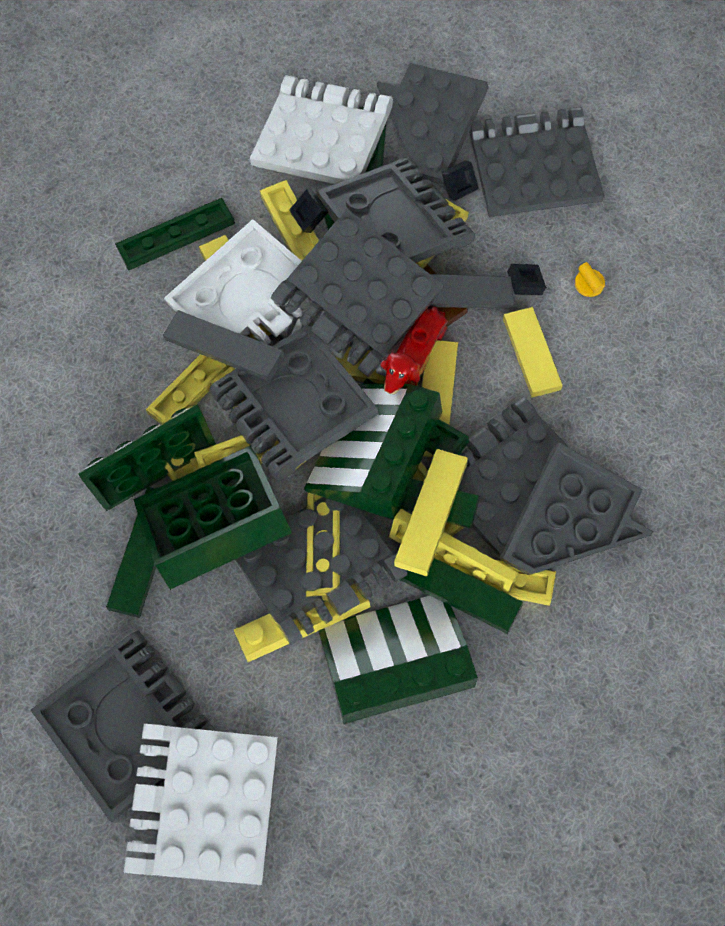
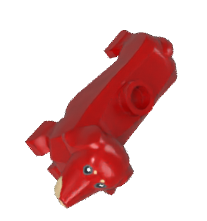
(415, 350)

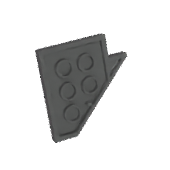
(434, 115)
(572, 514)

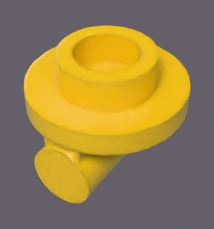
(589, 281)

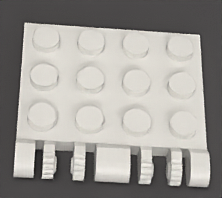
(319, 136)
(238, 284)
(209, 807)

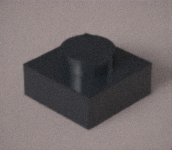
(460, 180)
(308, 211)
(526, 279)

